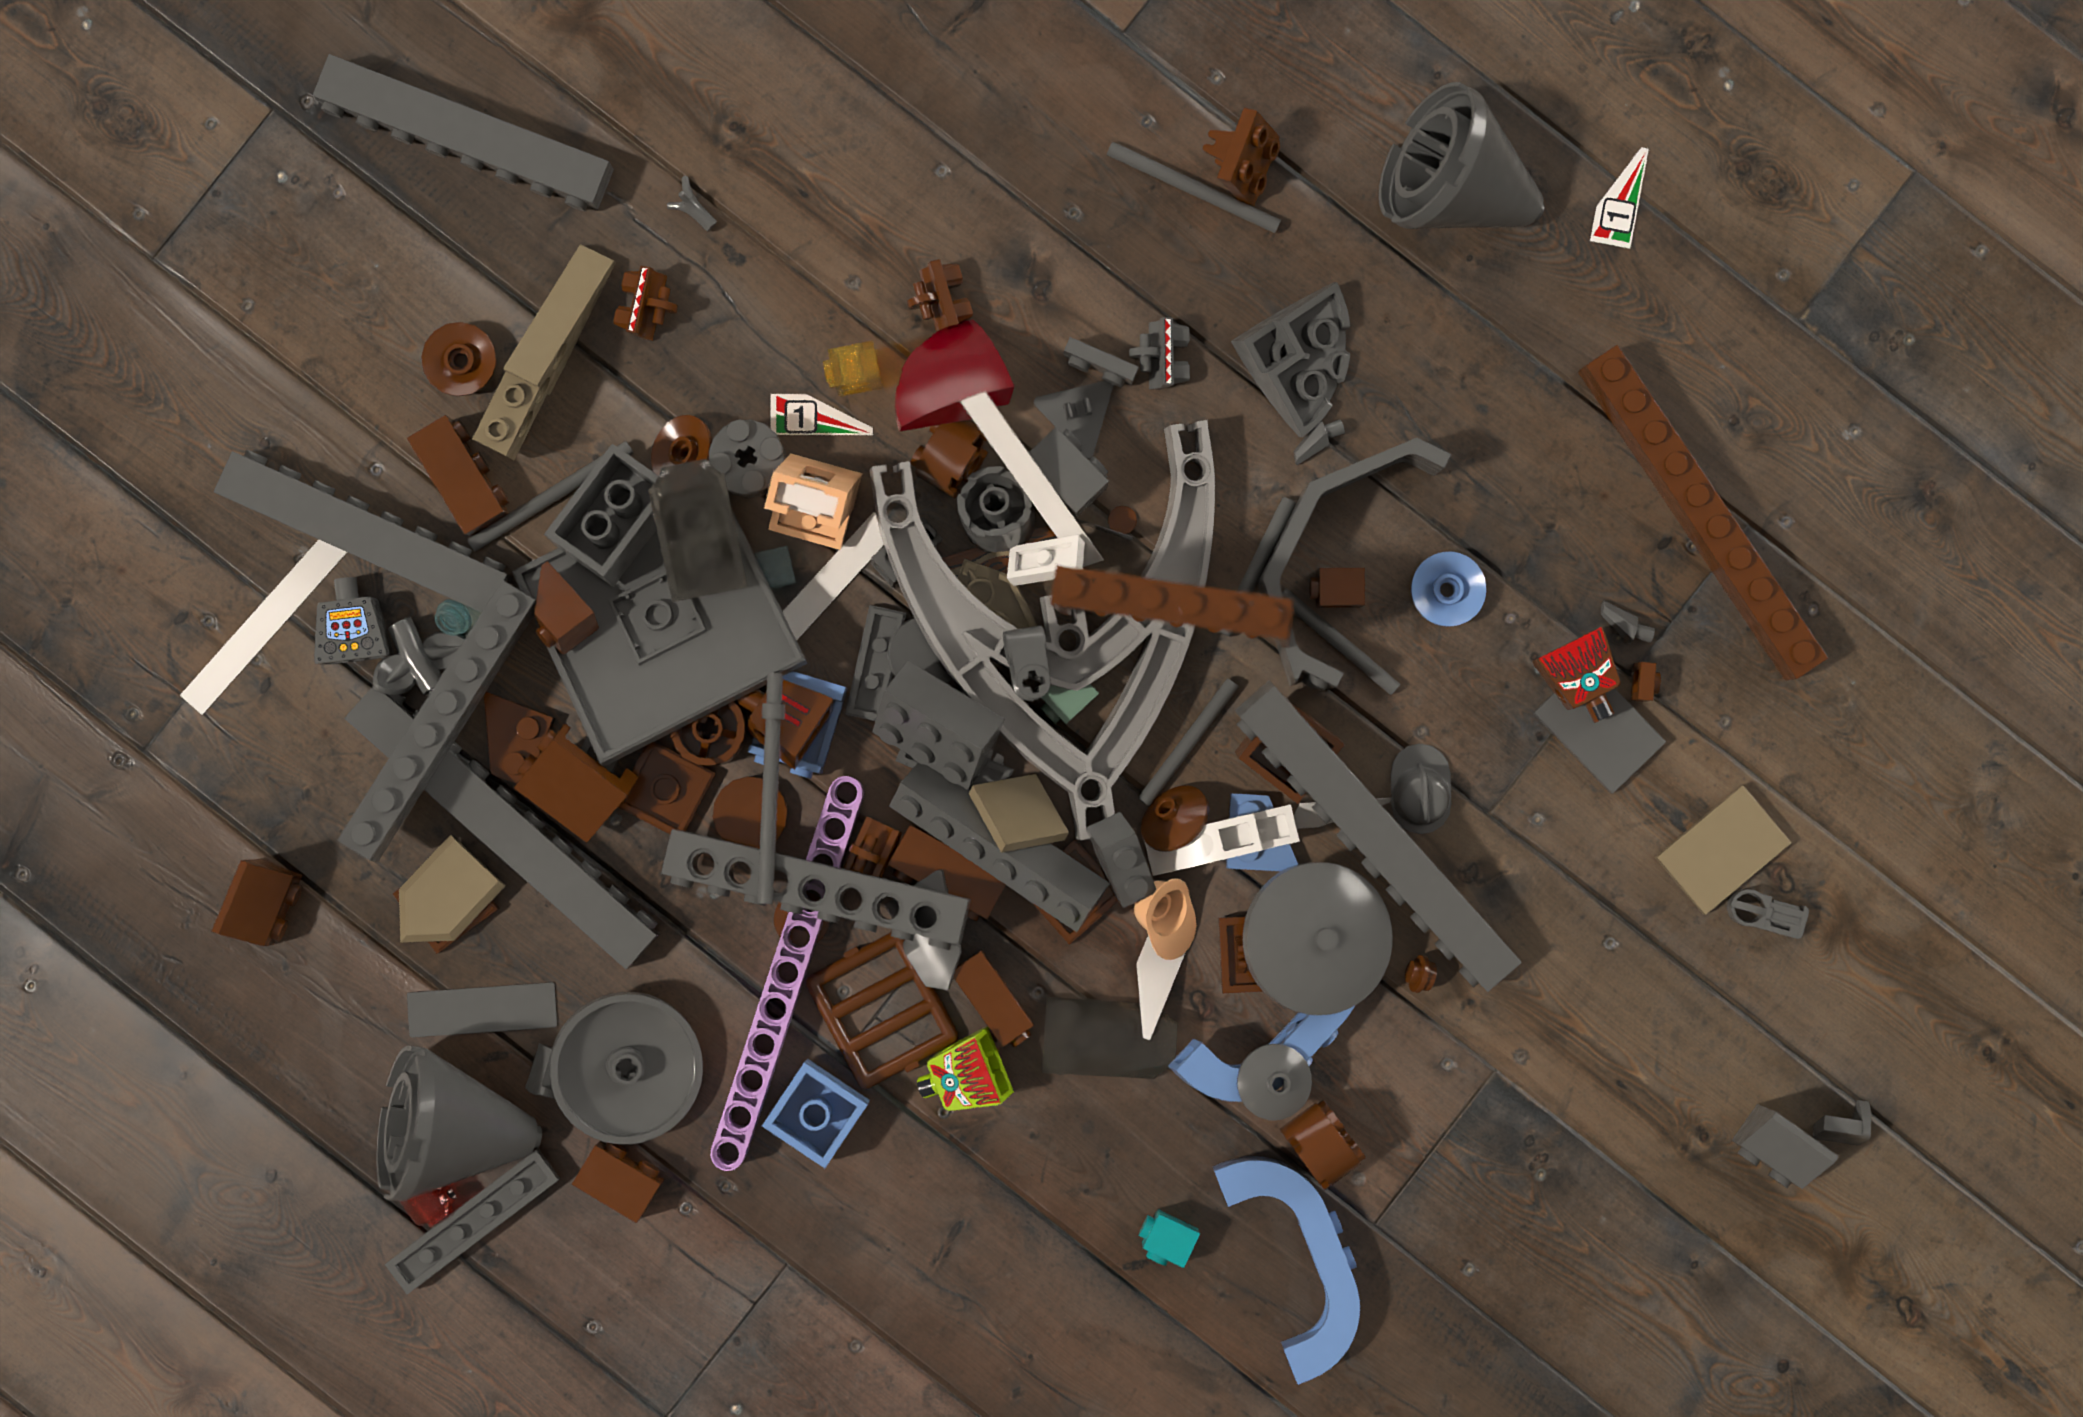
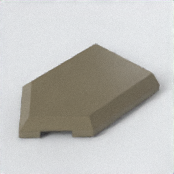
(997, 594)
(445, 894)

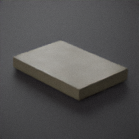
(1723, 849)

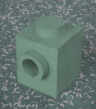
(1066, 703)

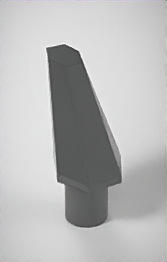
(1317, 440)
(1626, 623)

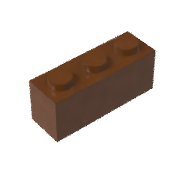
(459, 474)
(923, 854)

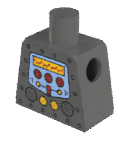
(350, 627)

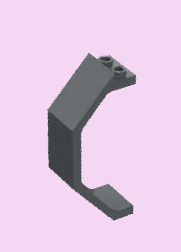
(1413, 452)

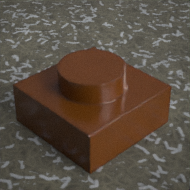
(1645, 682)

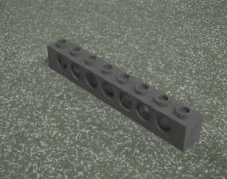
(951, 910)

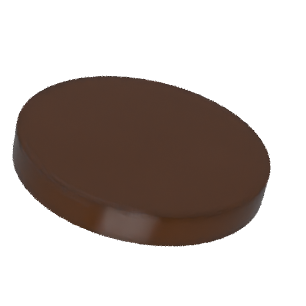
(1122, 519)

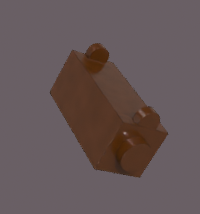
(993, 1000)

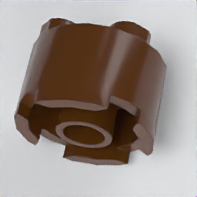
(950, 455)
(720, 747)
(1323, 1144)

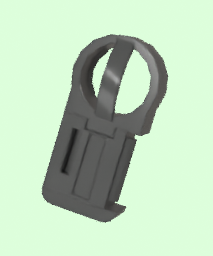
(1772, 916)

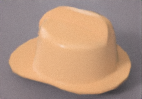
(1168, 918)

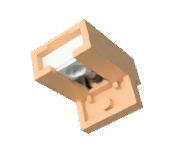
(812, 500)

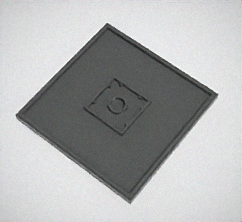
(660, 659)

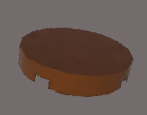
(739, 812)

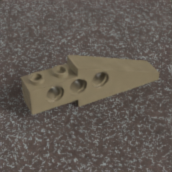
(543, 353)

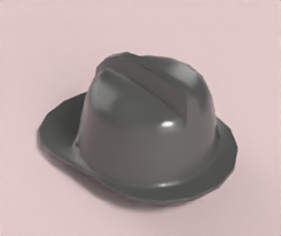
(1420, 788)

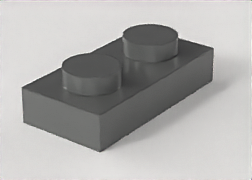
(1085, 357)

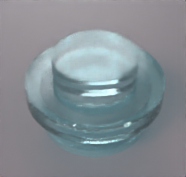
(452, 617)

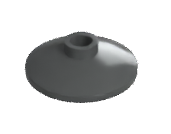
(1258, 1074)

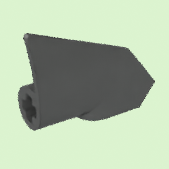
(932, 964)

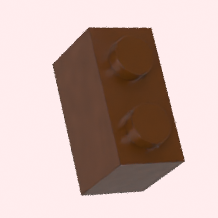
(619, 1180)

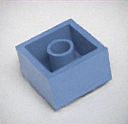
(815, 1113)

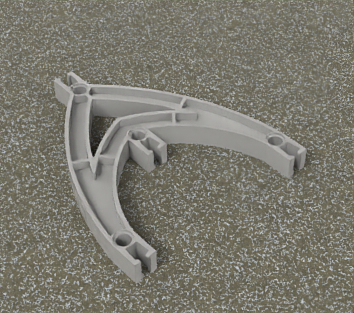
(969, 634)

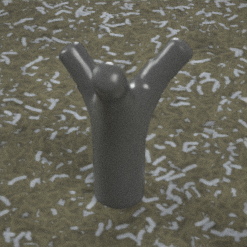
(692, 207)

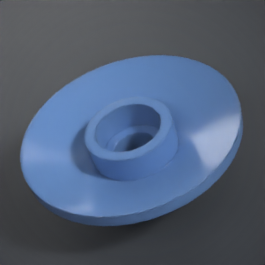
(1467, 585)

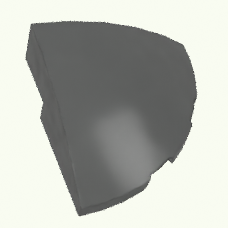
(1300, 356)

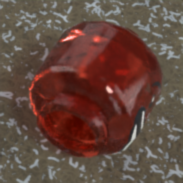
(431, 1206)

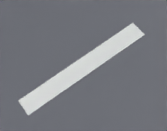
(1027, 472)
(834, 576)
(262, 625)

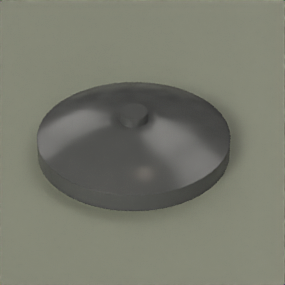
(1317, 938)
(626, 1068)

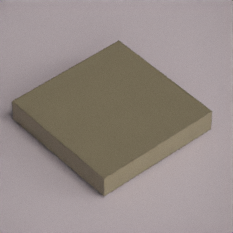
(1018, 813)

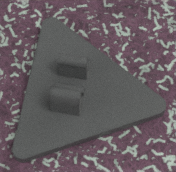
(1079, 411)

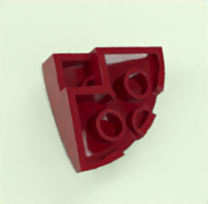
(946, 371)

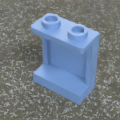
(816, 755)

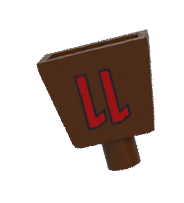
(804, 718)

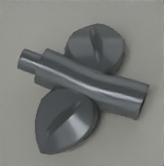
(415, 660)

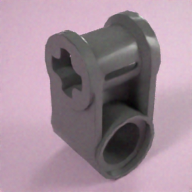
(1027, 654)

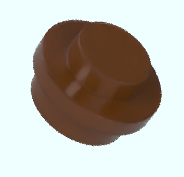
(1420, 974)

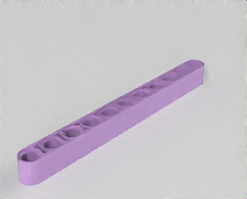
(777, 988)

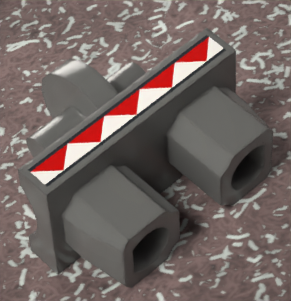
(1157, 353)

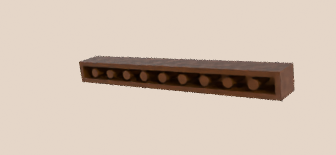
(1702, 514)

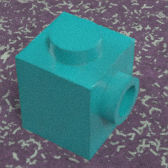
(1168, 1239)

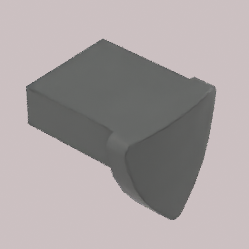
(539, 1077)
(1844, 1130)

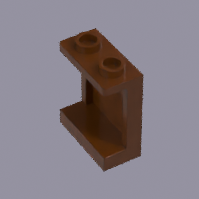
(572, 784)

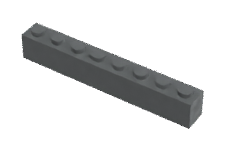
(462, 132)
(360, 532)
(438, 722)

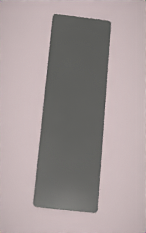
(482, 1009)

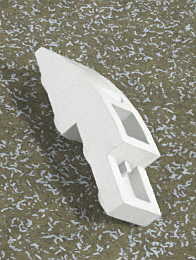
(1229, 839)

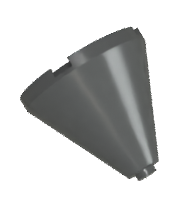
(1457, 168)
(444, 1127)

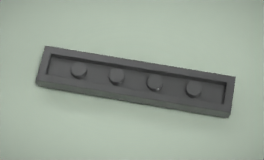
(472, 1221)

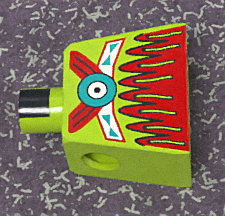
(967, 1074)

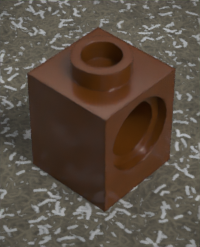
(1338, 587)

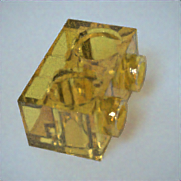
(853, 369)

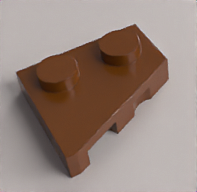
(512, 735)

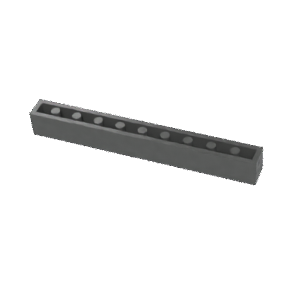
(1377, 835)
(517, 836)

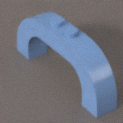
(1211, 1076)
(1332, 1335)

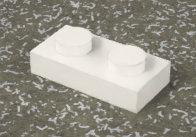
(1039, 559)

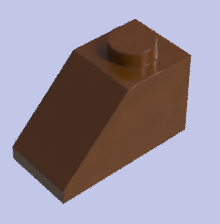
(561, 612)

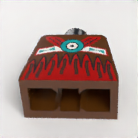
(1582, 673)

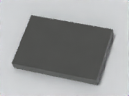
(1608, 748)

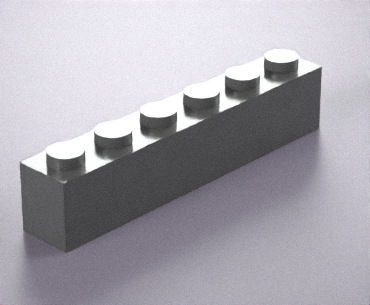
(1037, 872)

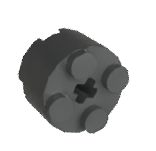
(741, 438)
(999, 529)

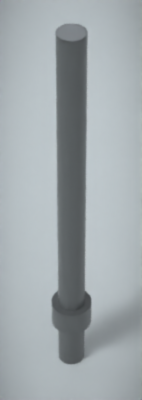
(773, 712)

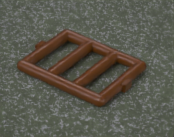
(851, 1046)

